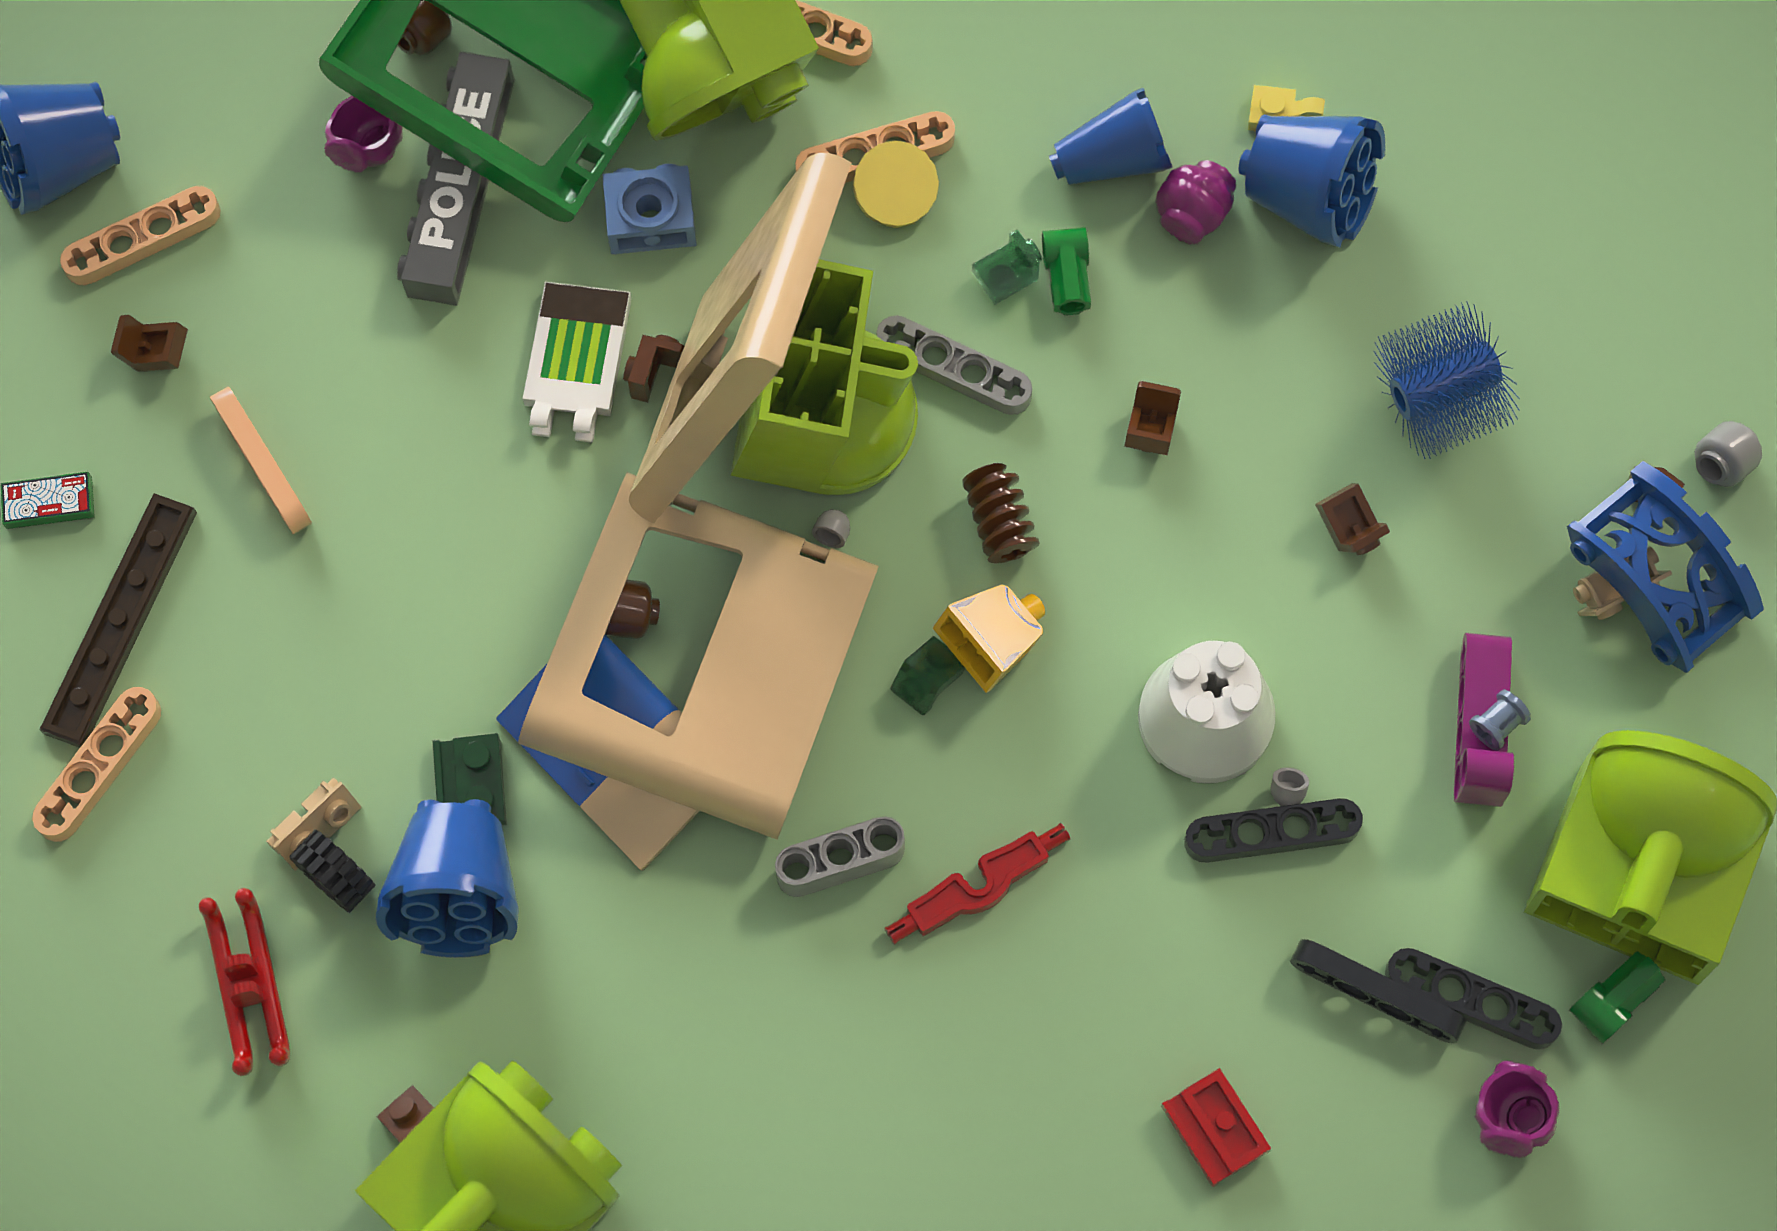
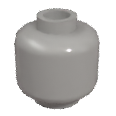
(1728, 454)

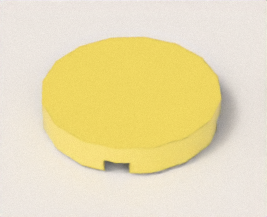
(895, 184)

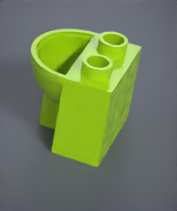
(719, 58)
(840, 402)
(1655, 850)
(493, 1164)

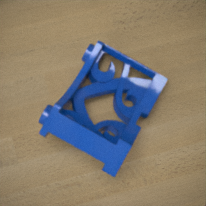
(1658, 502)

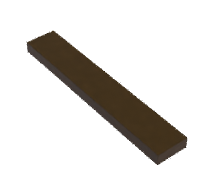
(118, 621)

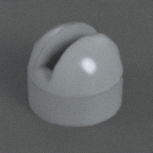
(832, 528)
(1289, 786)

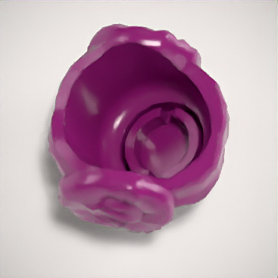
(360, 136)
(1195, 200)
(1516, 1110)

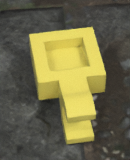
(1281, 102)

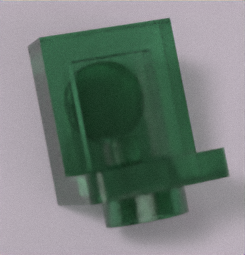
(1008, 268)
(926, 675)

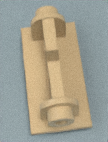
(1601, 596)
(327, 812)

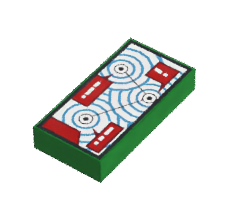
(47, 500)

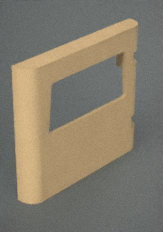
(711, 396)
(757, 684)

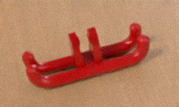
(246, 981)

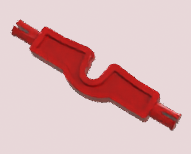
(957, 897)

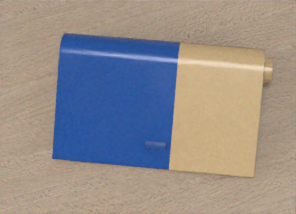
(628, 815)

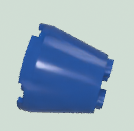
(52, 141)
(1315, 172)
(450, 882)

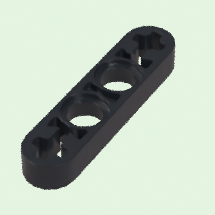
(1274, 837)
(1378, 991)
(1475, 991)

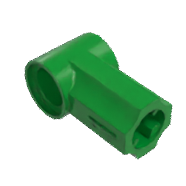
(1067, 261)
(1610, 1003)

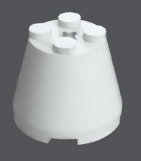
(1207, 712)

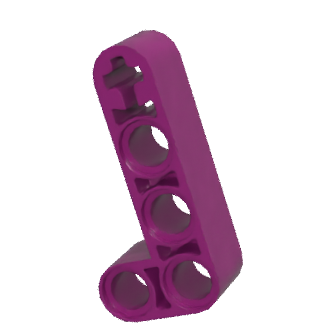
(1482, 773)

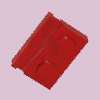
(1216, 1127)

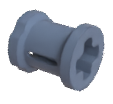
(1500, 720)

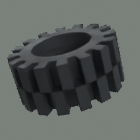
(332, 871)

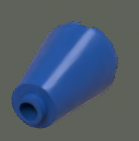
(1113, 144)

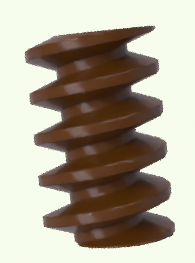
(997, 514)

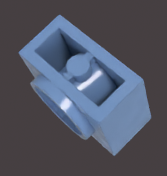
(633, 192)

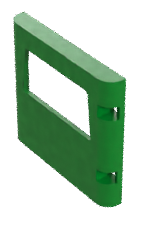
(574, 42)

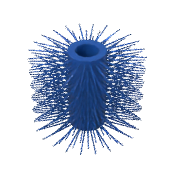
(1446, 380)

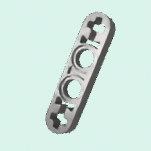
(957, 359)

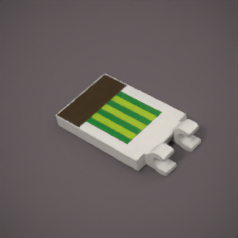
(576, 356)

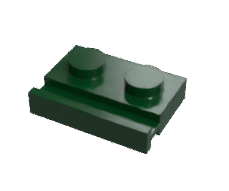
(469, 771)

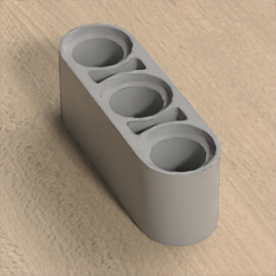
(856, 840)

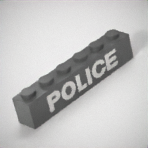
(453, 193)

